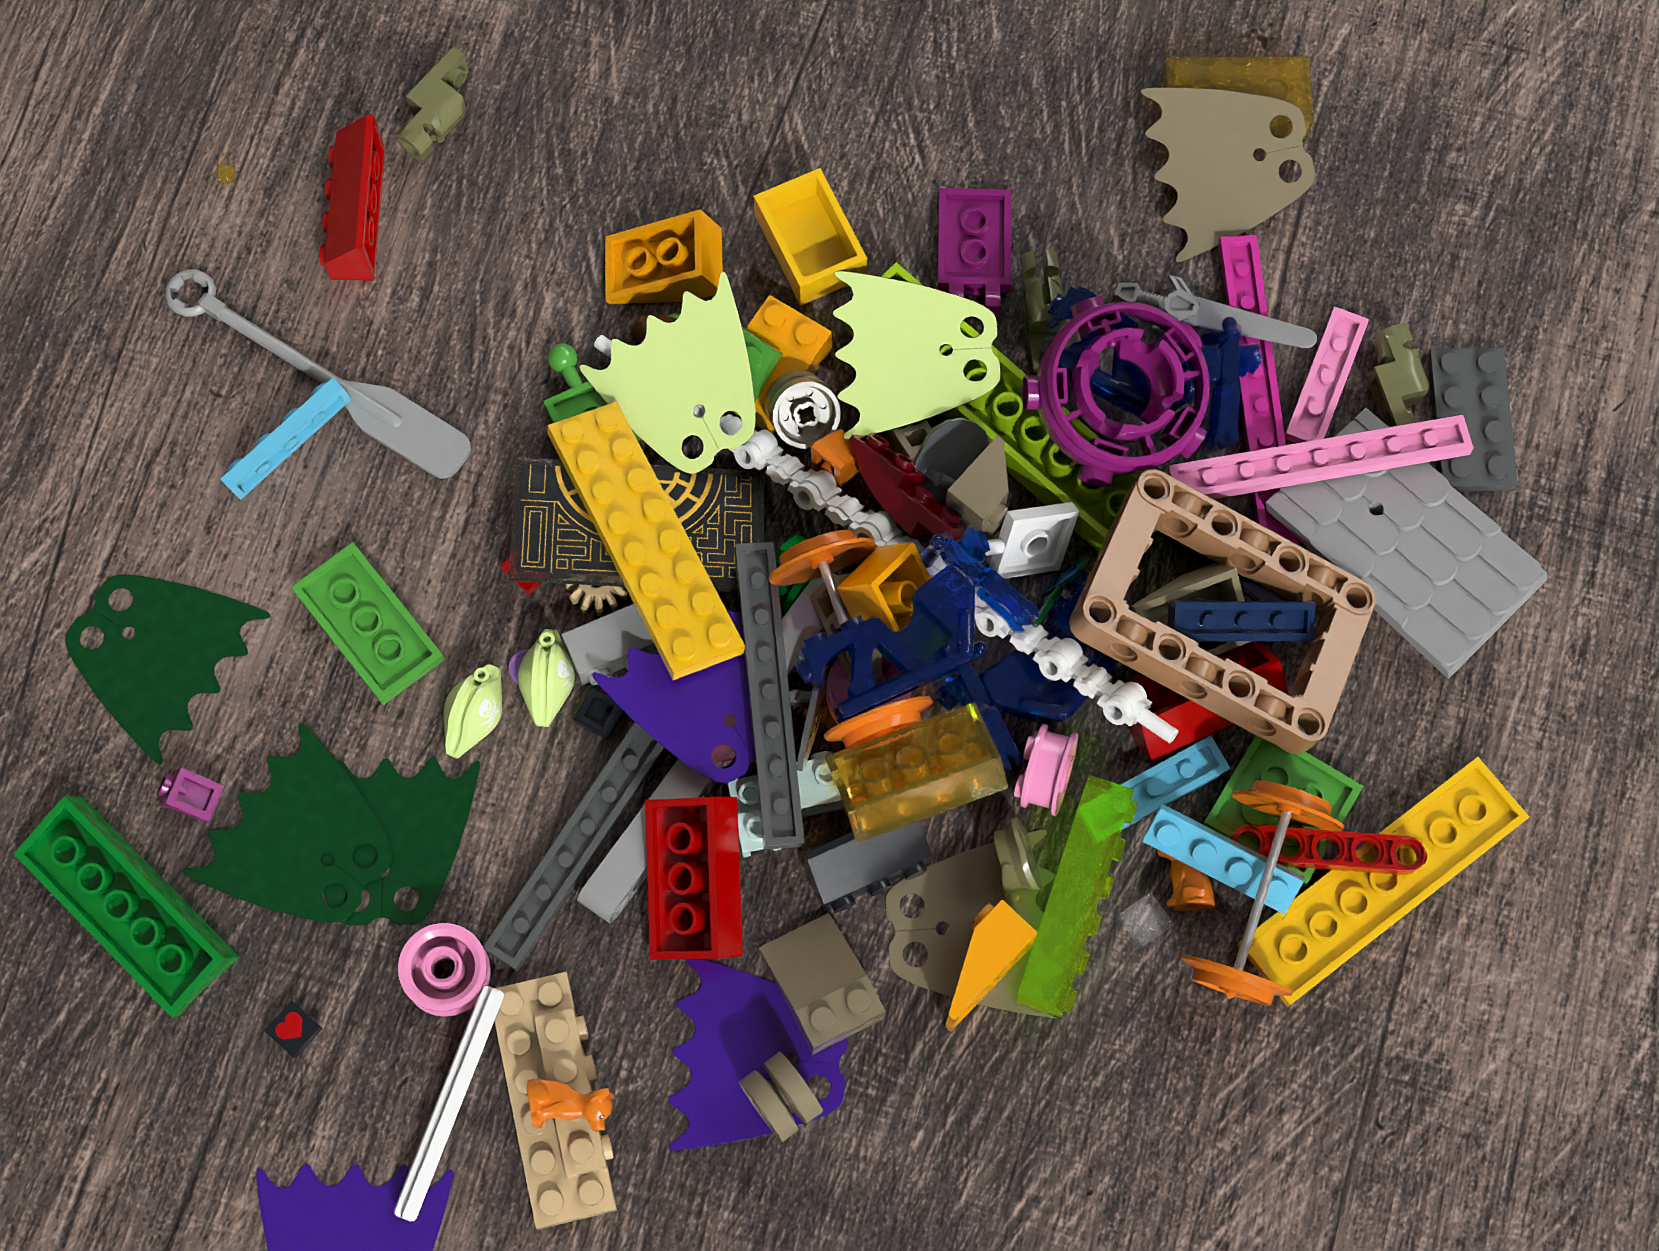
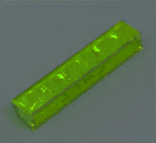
(1074, 898)

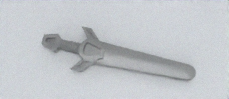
(1210, 314)

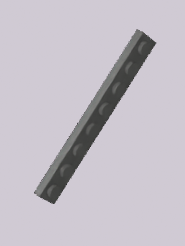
(768, 697)
(574, 848)

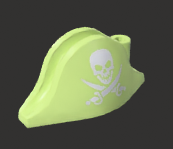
(546, 677)
(472, 710)

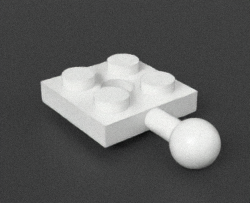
(1033, 540)

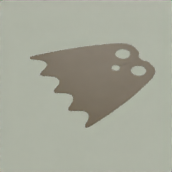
(1213, 162)
(955, 894)

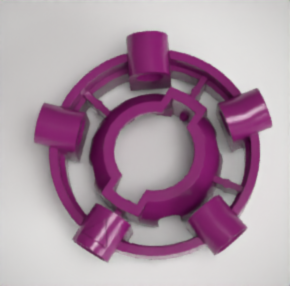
(1165, 374)

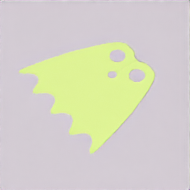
(898, 353)
(675, 369)

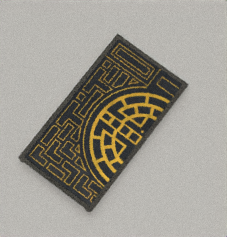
(559, 543)

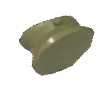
(1016, 858)

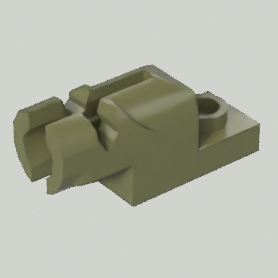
(434, 106)
(1037, 301)
(1398, 377)

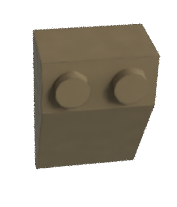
(1206, 583)
(822, 983)

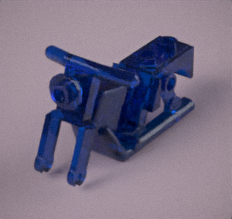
(1130, 388)
(937, 637)
(1017, 685)

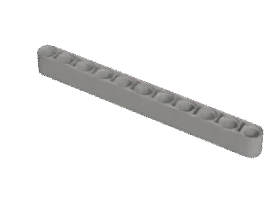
(626, 863)

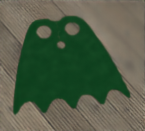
(169, 658)
(424, 827)
(285, 832)

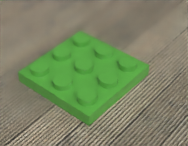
(1273, 764)

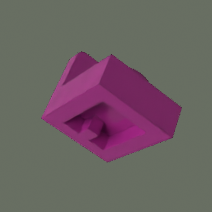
(189, 794)

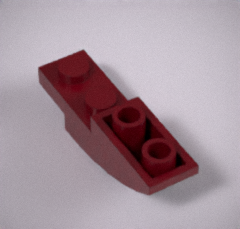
(899, 489)

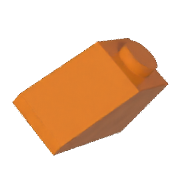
(835, 456)

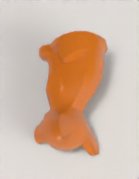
(1190, 887)
(558, 1100)

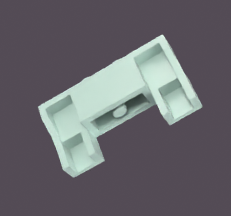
(816, 797)

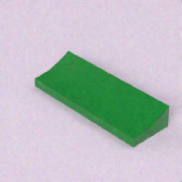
(125, 904)

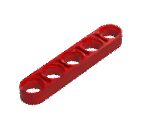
(1346, 849)

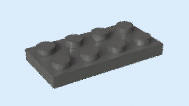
(1475, 386)

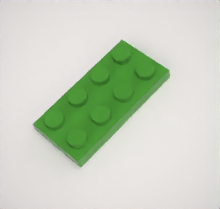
(368, 623)

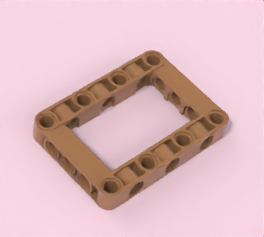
(1256, 556)

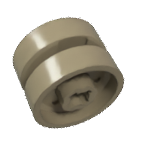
(801, 391)
(781, 1096)

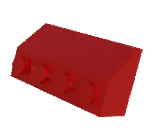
(354, 202)
(1191, 718)
(693, 878)

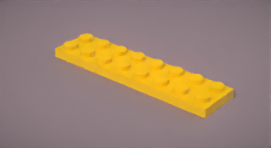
(645, 541)
(1354, 908)

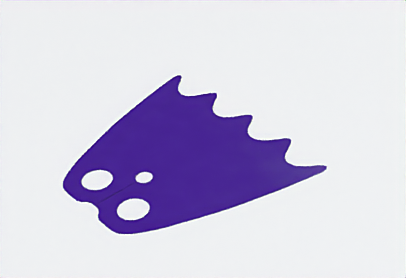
(689, 722)
(737, 1029)
(347, 1214)

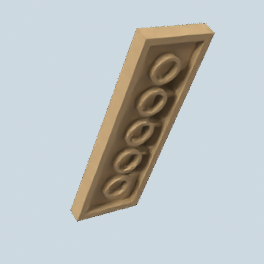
(564, 1158)

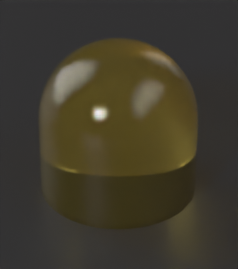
(226, 173)

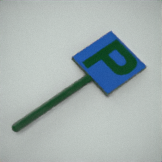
(1056, 585)

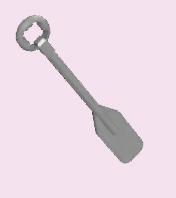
(374, 408)

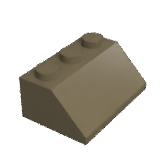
(982, 491)

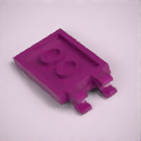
(974, 243)

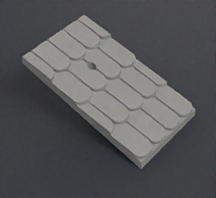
(1424, 549)

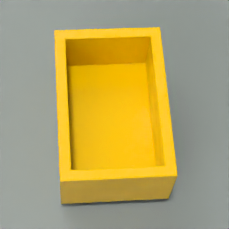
(809, 235)

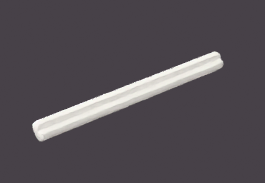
(448, 1103)

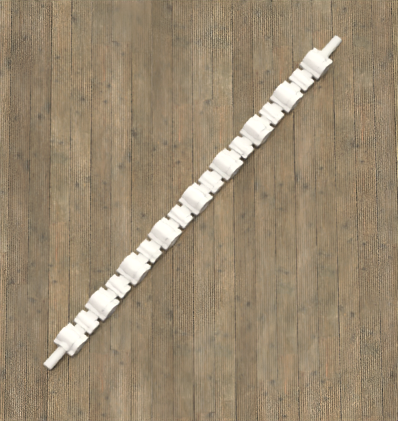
(1056, 657)

